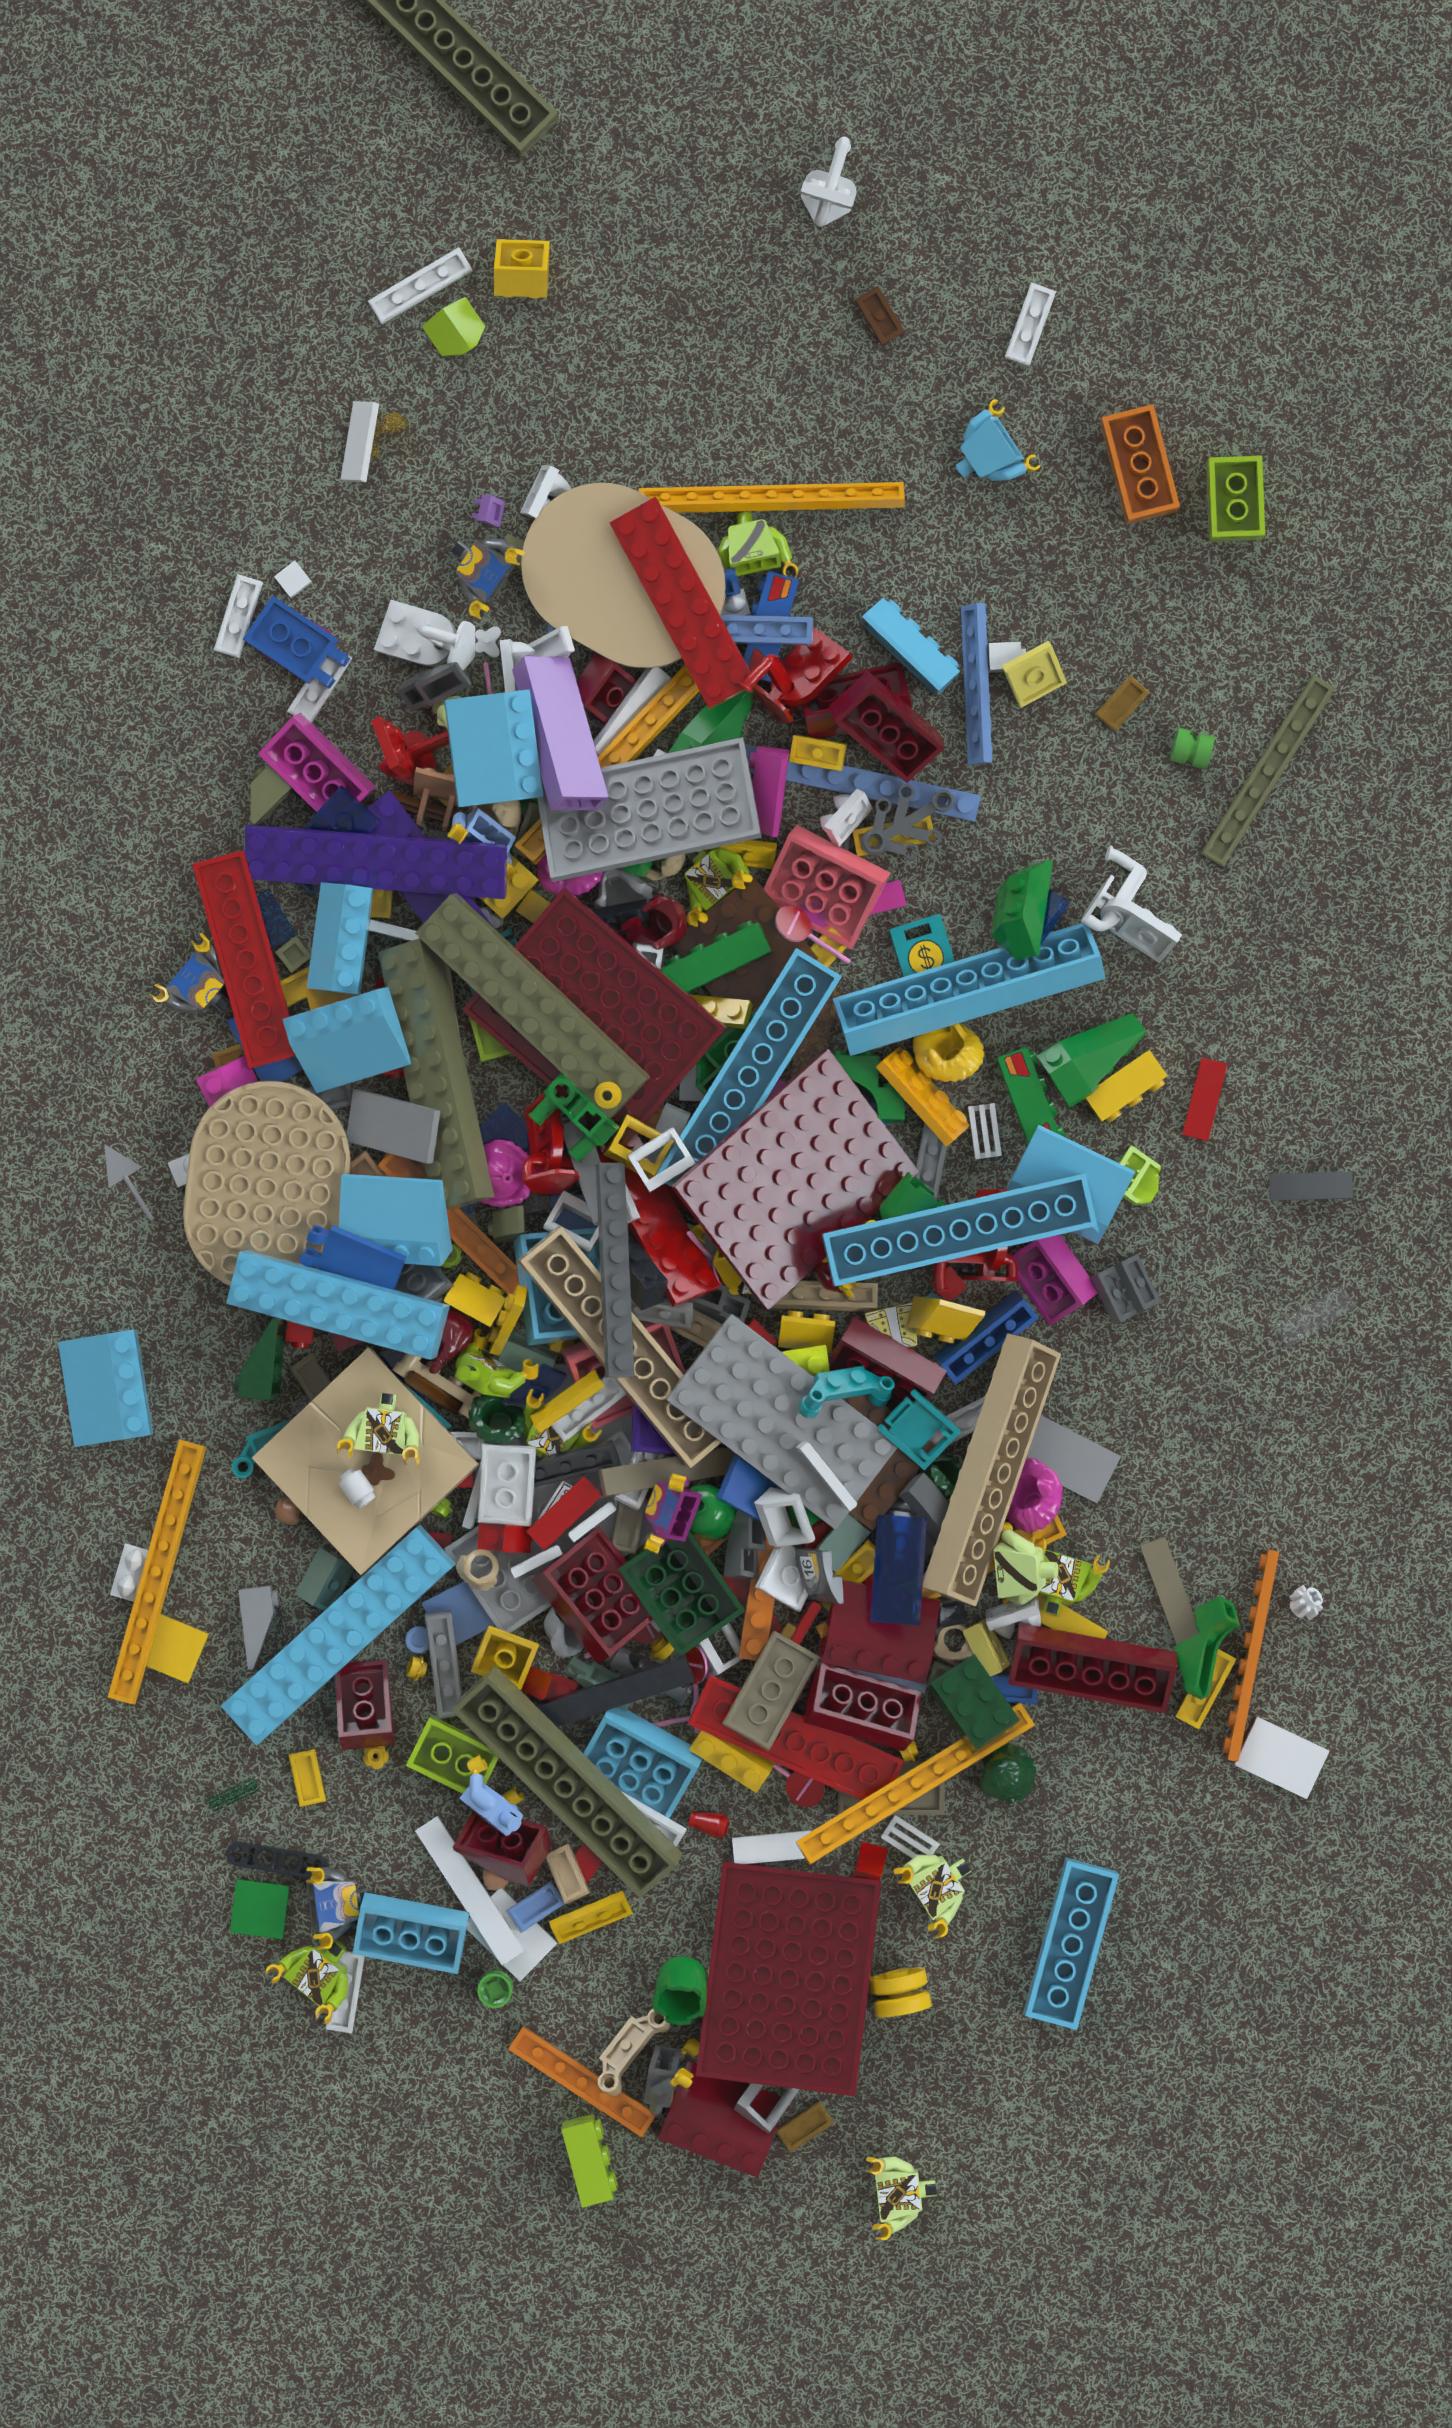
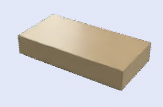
(567, 1874)

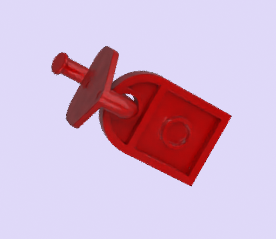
(798, 676)
(406, 750)
(553, 1168)
(986, 1260)

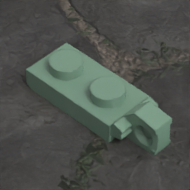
(590, 1674)

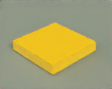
(176, 1648)

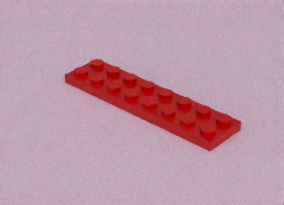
(682, 601)
(245, 957)
(664, 1236)
(804, 1748)

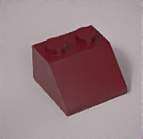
(603, 687)

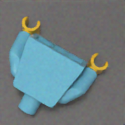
(991, 449)

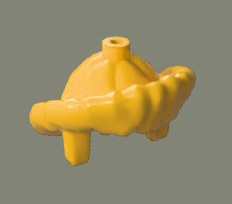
(948, 1053)

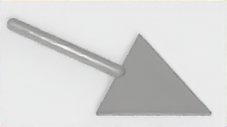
(120, 1168)

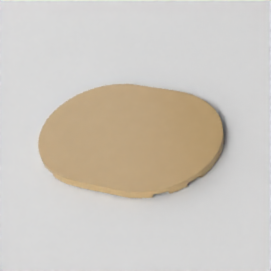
(586, 582)
(263, 1175)

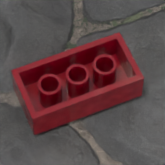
(886, 727)
(862, 1707)

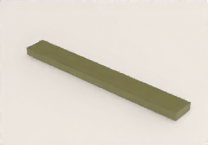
(1268, 770)

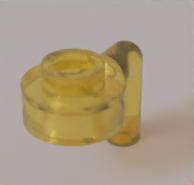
(392, 423)

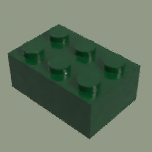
(973, 1704)

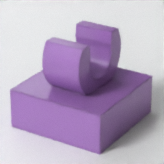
(490, 510)

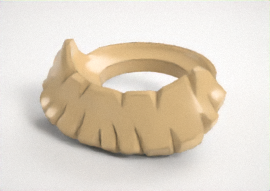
(464, 1566)
(942, 1650)

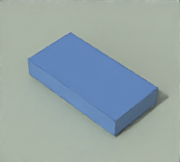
(535, 1907)

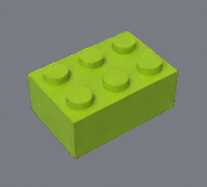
(1235, 498)
(444, 1754)
(589, 2160)

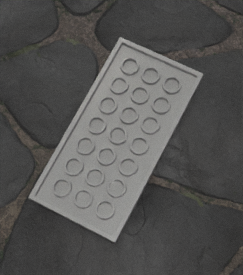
(656, 811)
(750, 1401)
(518, 1599)

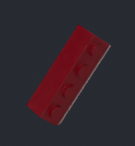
(817, 711)

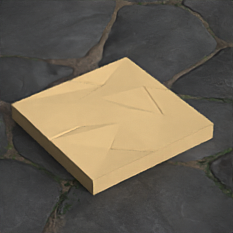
(308, 1470)

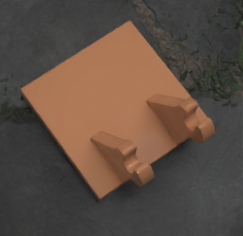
(434, 784)

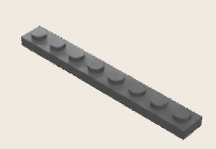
(614, 1270)

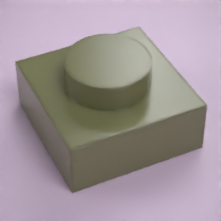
(294, 954)

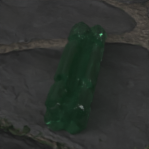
(233, 1794)

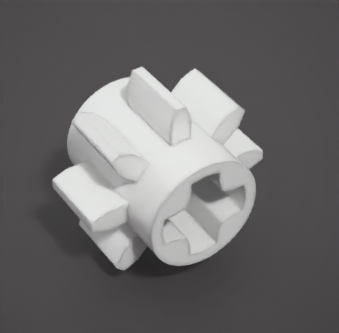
(1306, 1602)

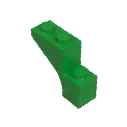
(864, 1074)
(1198, 1654)

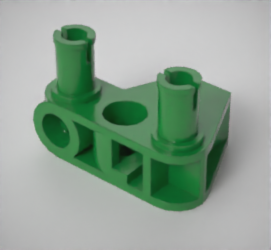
(574, 1107)

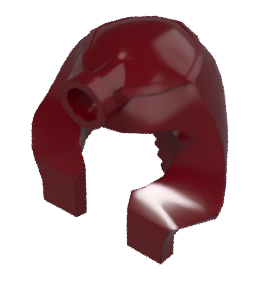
(666, 923)
(455, 1339)

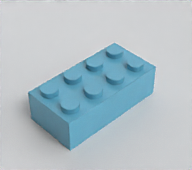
(411, 1933)

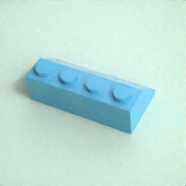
(909, 646)
(340, 938)

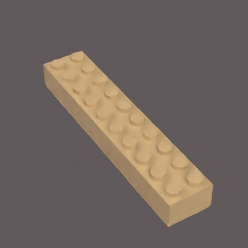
(575, 1291)
(991, 1469)

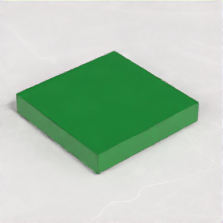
(259, 1908)

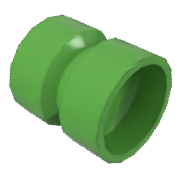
(1192, 748)
(495, 1988)

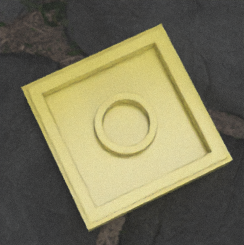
(1034, 674)

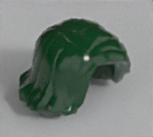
(495, 1420)
(943, 1473)
(1008, 1773)

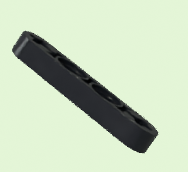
(278, 1855)

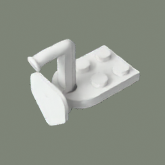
(829, 194)
(416, 633)
(1128, 919)

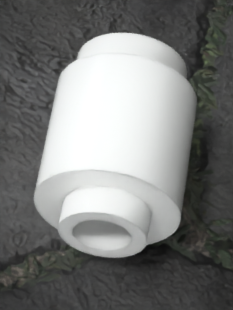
(357, 1488)

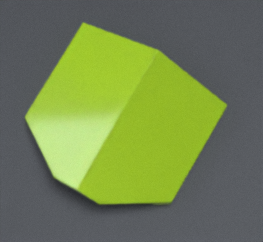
(455, 328)
(1145, 1179)

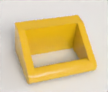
(619, 1153)

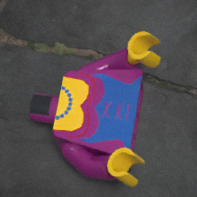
(670, 1511)

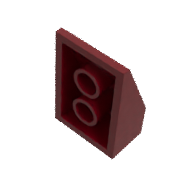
(364, 1705)
(509, 1857)

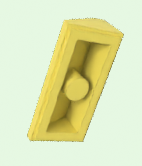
(987, 1647)

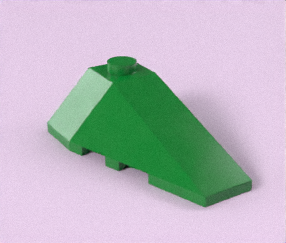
(716, 724)
(1084, 1059)

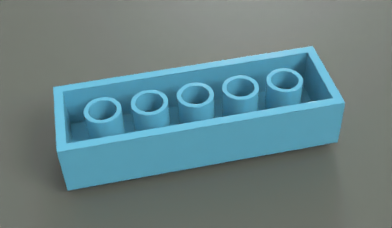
(1071, 1943)

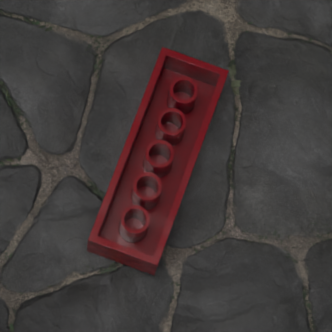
(1092, 1668)

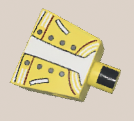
(894, 1323)

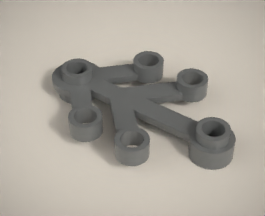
(903, 824)

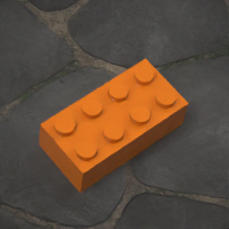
(1139, 464)

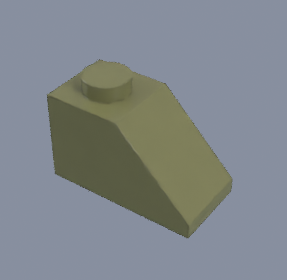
(267, 793)
(507, 1224)

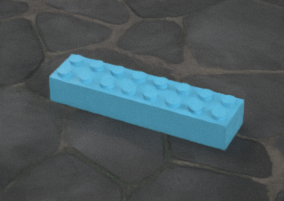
(338, 1304)

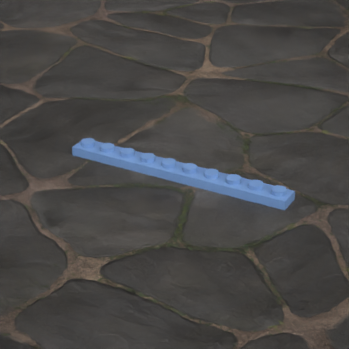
(766, 629)
(878, 786)

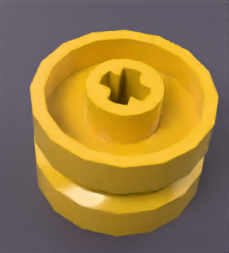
(899, 1992)

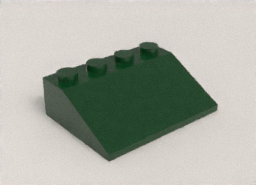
(263, 1369)
(682, 1592)

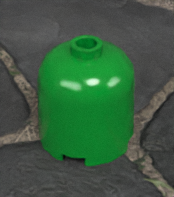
(908, 1197)
(715, 1518)
(681, 1990)

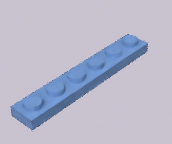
(976, 684)

